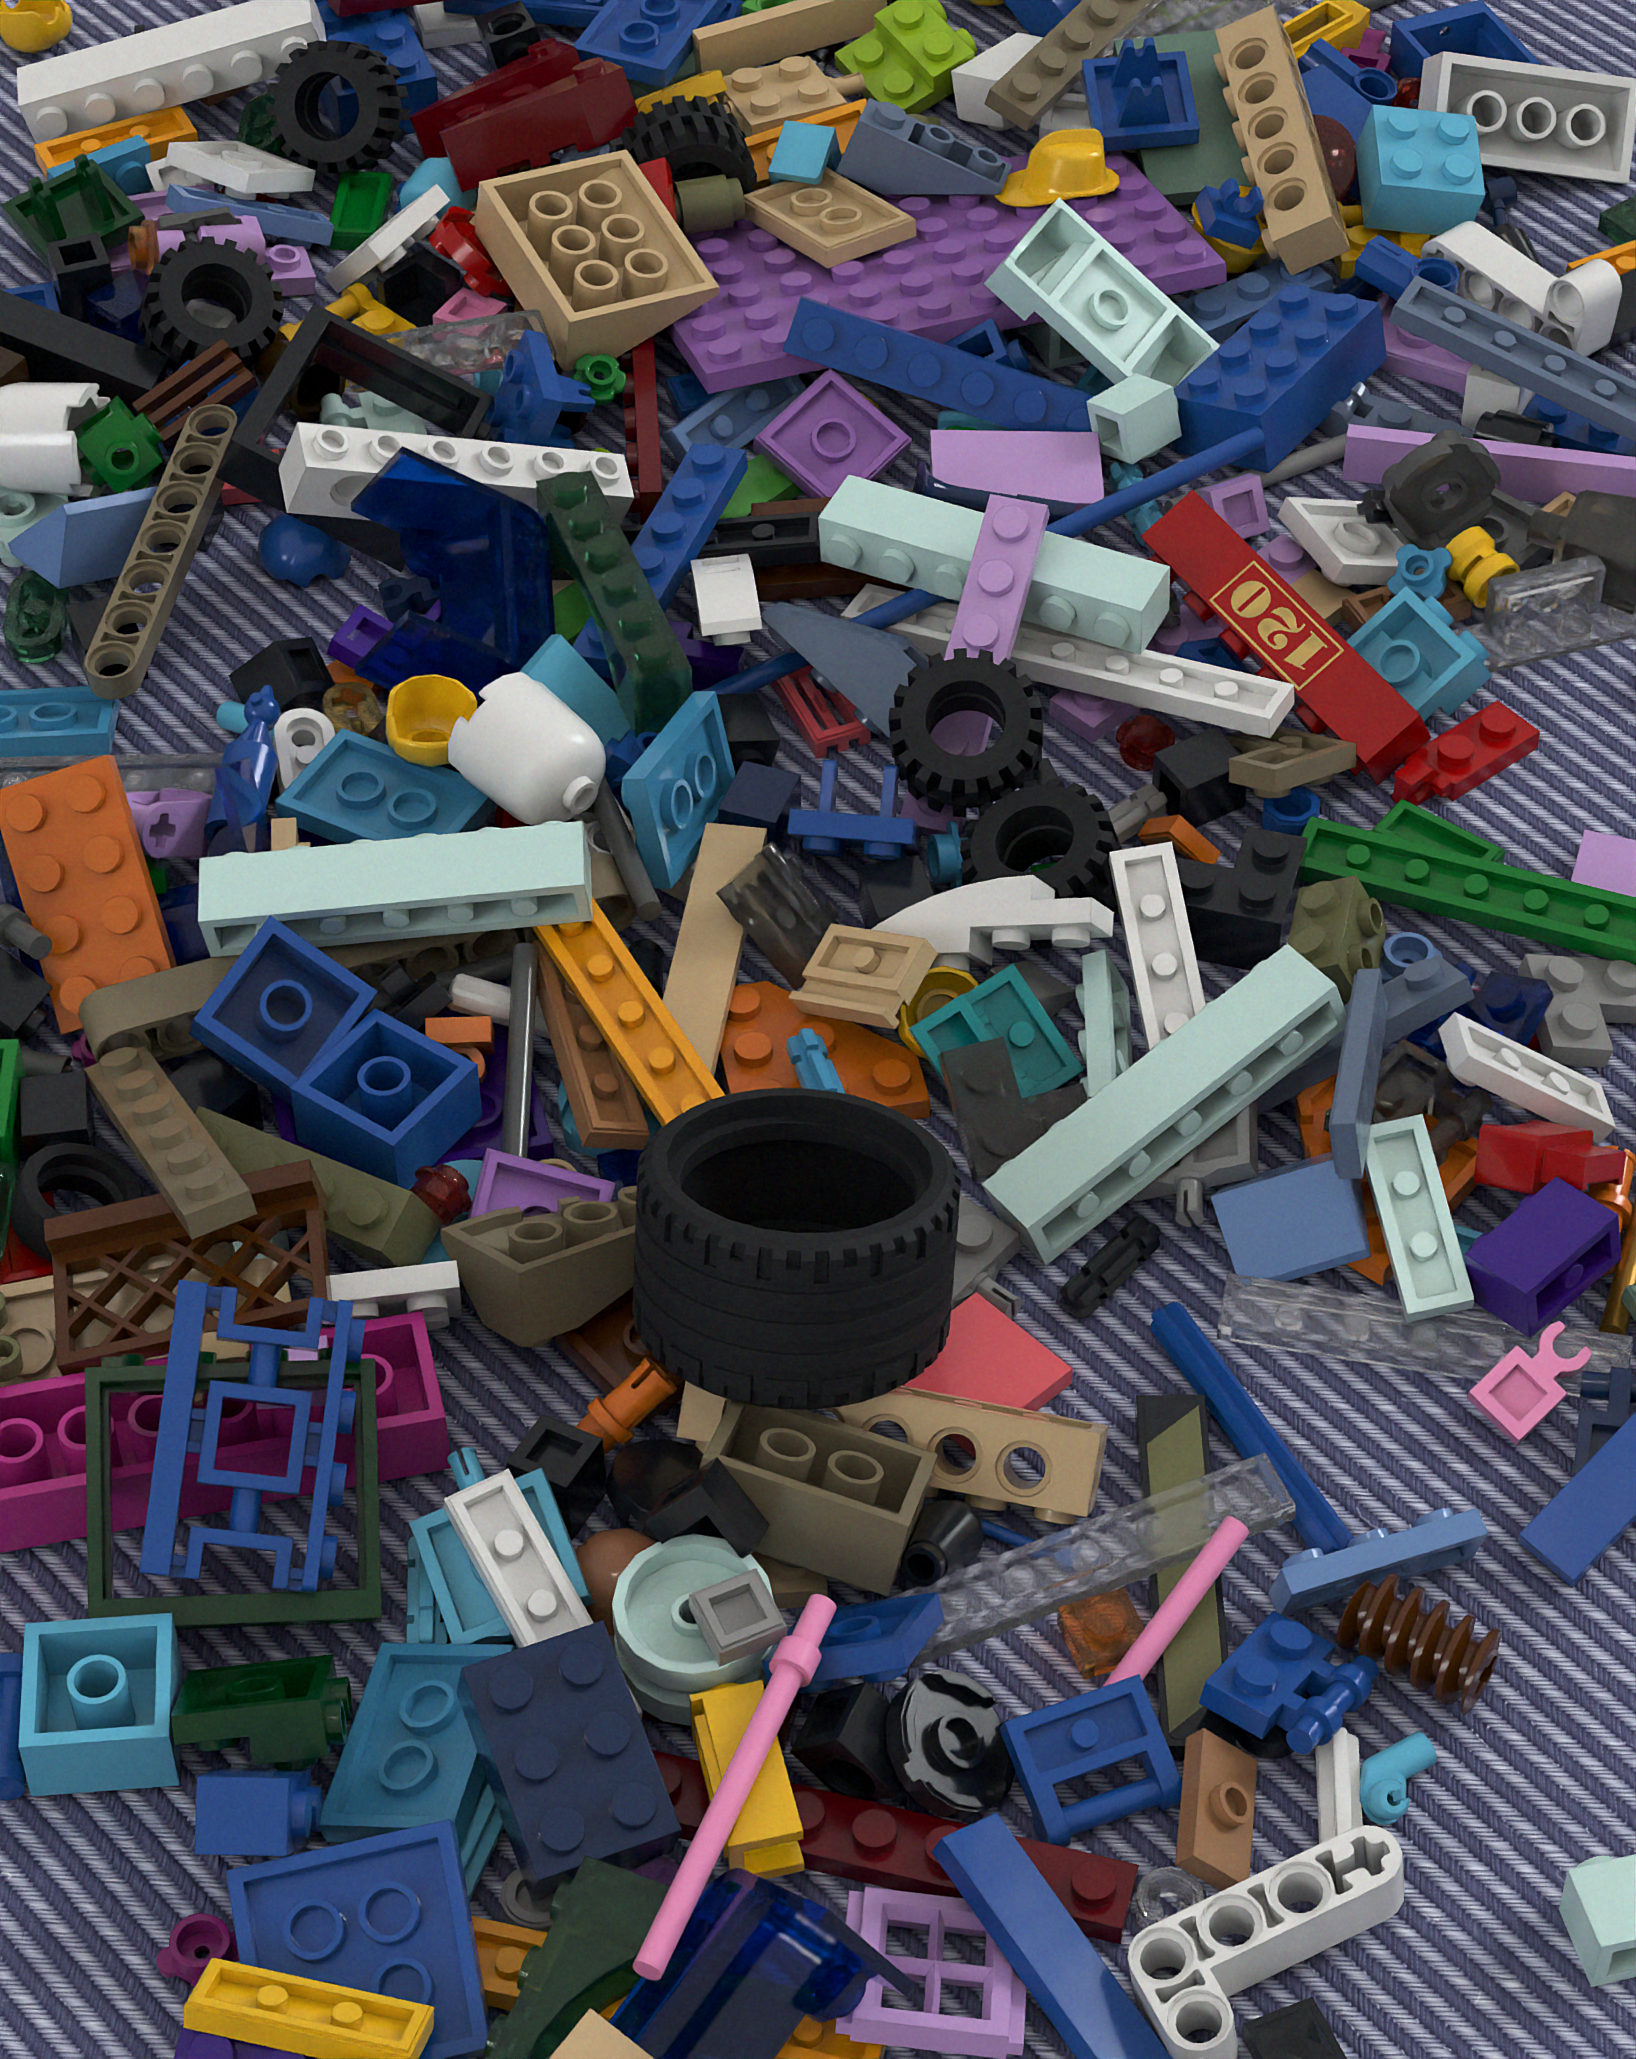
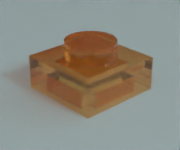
(1099, 1631)

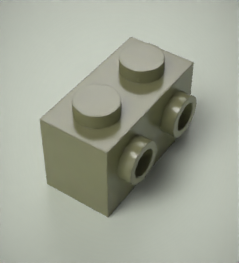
(1338, 930)

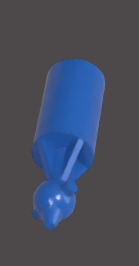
(255, 742)

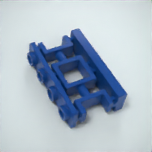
(196, 1431)

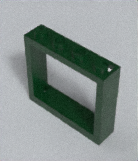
(131, 1377)

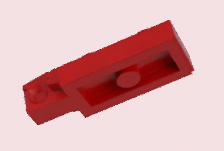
(1465, 755)

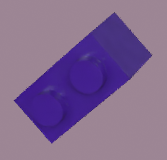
(1543, 1256)

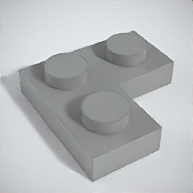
(1584, 998)

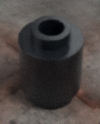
(1515, 428)

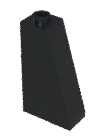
(75, 352)

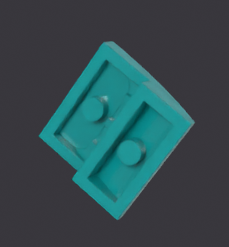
(999, 1009)

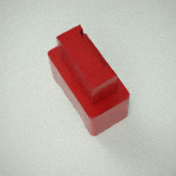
(1536, 1152)

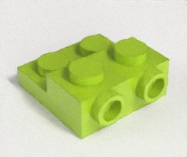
(908, 55)

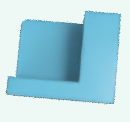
(804, 153)

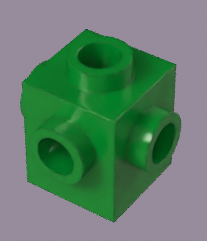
(113, 429)

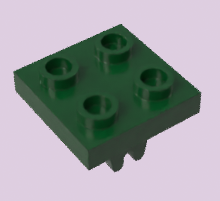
(72, 206)

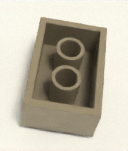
(828, 1490)

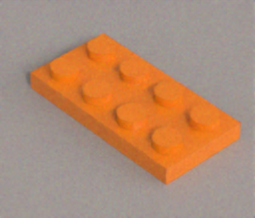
(84, 882)

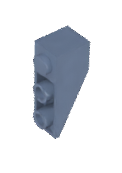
(910, 157)
(848, 658)

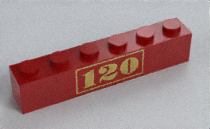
(1284, 637)

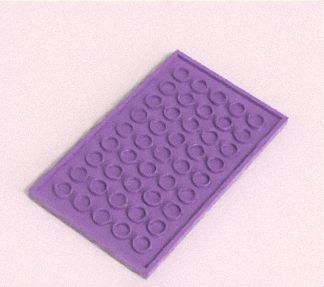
(920, 284)

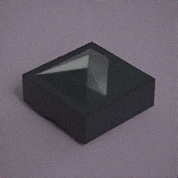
(1292, 2034)

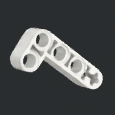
(1569, 310)
(1369, 1887)

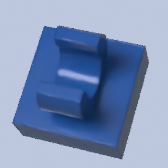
(1230, 216)

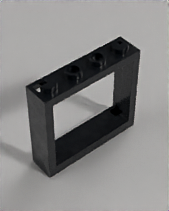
(374, 366)

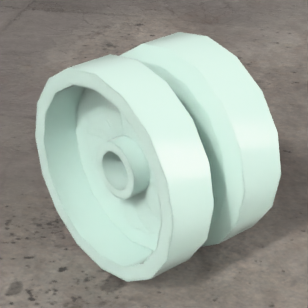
(657, 1634)

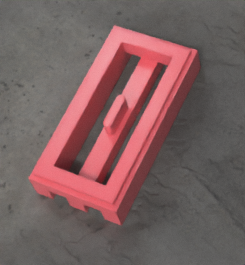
(805, 722)

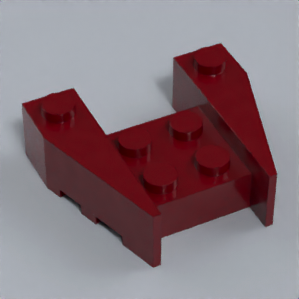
(526, 113)

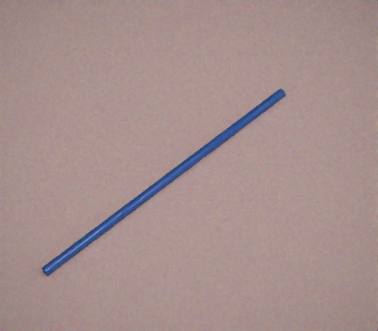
(1069, 526)

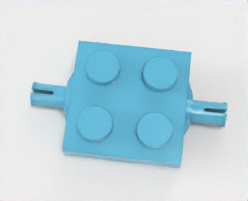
(458, 1588)

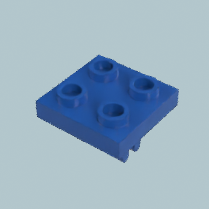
(1141, 98)
(534, 396)
(829, 832)

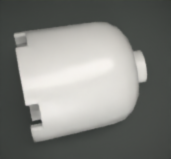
(39, 438)
(528, 752)

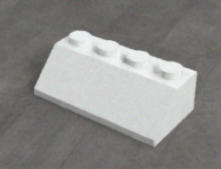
(1538, 114)

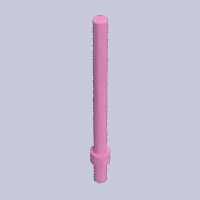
(790, 1669)

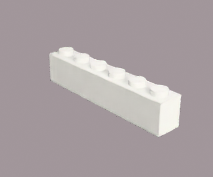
(164, 66)

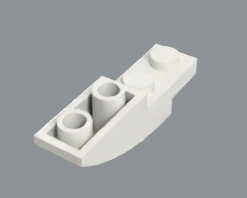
(726, 598)
(1000, 914)

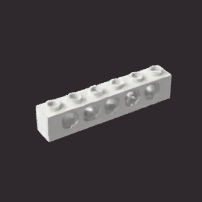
(334, 463)

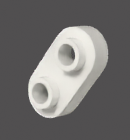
(295, 728)

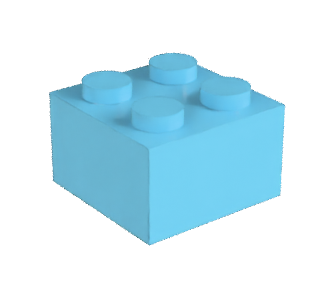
(1418, 170)
(100, 1704)

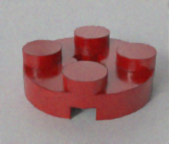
(457, 240)

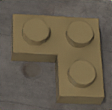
(1287, 760)

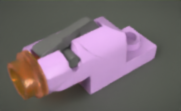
(160, 233)

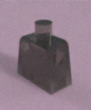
(1599, 526)

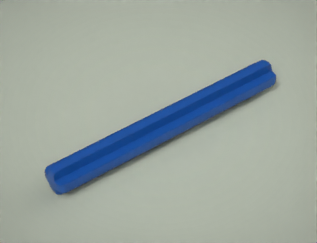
(1246, 1424)

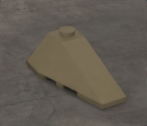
(545, 1269)

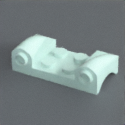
(1098, 301)

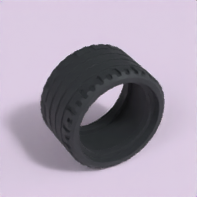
(795, 1247)

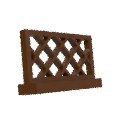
(131, 1231)

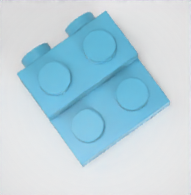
(1421, 654)

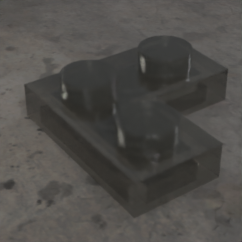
(989, 1107)

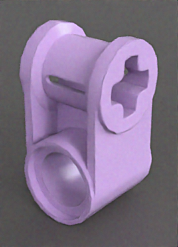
(171, 822)

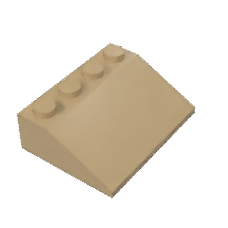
(591, 253)

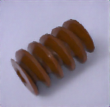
(1419, 1642)

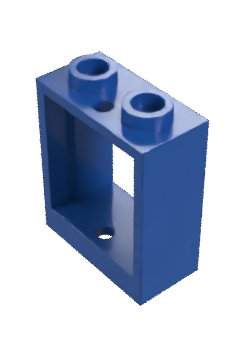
(1469, 31)

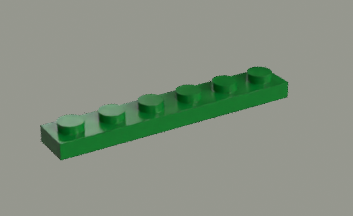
(1474, 890)

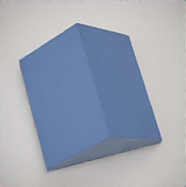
(84, 538)
(1293, 1220)

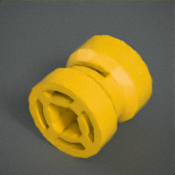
(1477, 562)

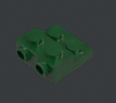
(284, 1706)

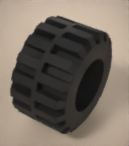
(298, 106)
(689, 134)
(213, 274)
(962, 686)
(1042, 824)

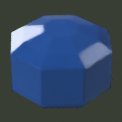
(1290, 812)

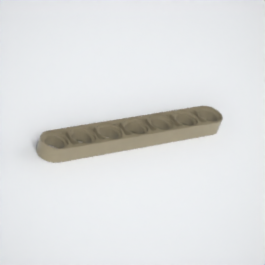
(163, 568)

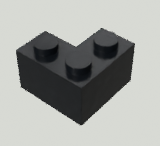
(1248, 909)

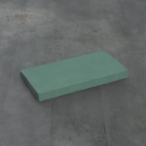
(1185, 169)

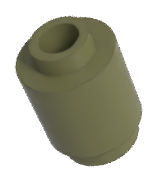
(708, 204)

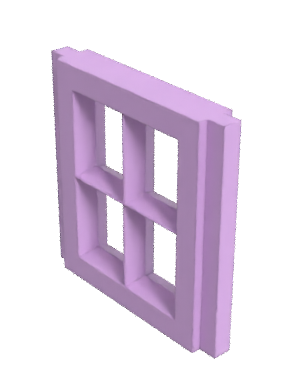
(1003, 1991)

